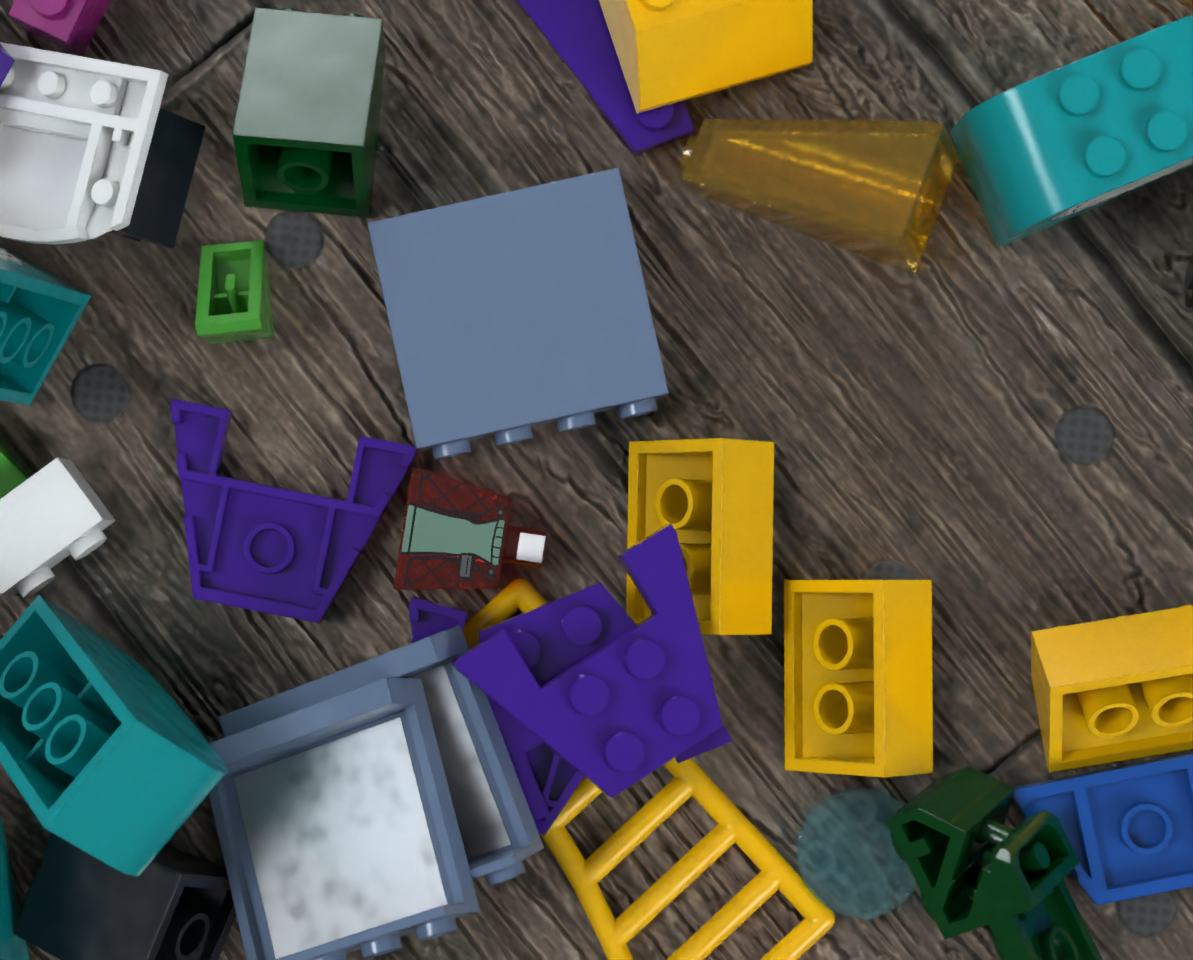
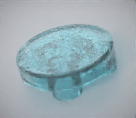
(850, 854)

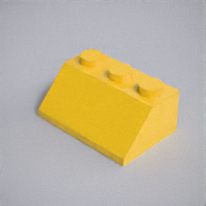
(705, 46)
(722, 509)
(858, 677)
(1114, 688)

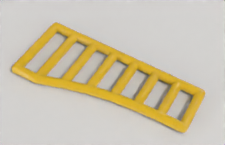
(730, 829)

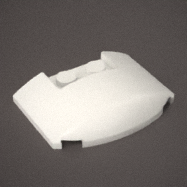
(72, 144)

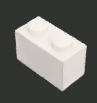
(46, 522)

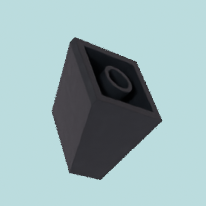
(94, 912)

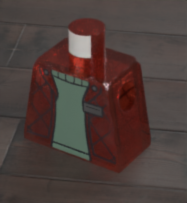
(460, 536)

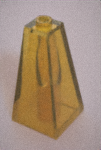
(838, 181)

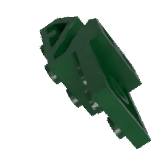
(986, 873)

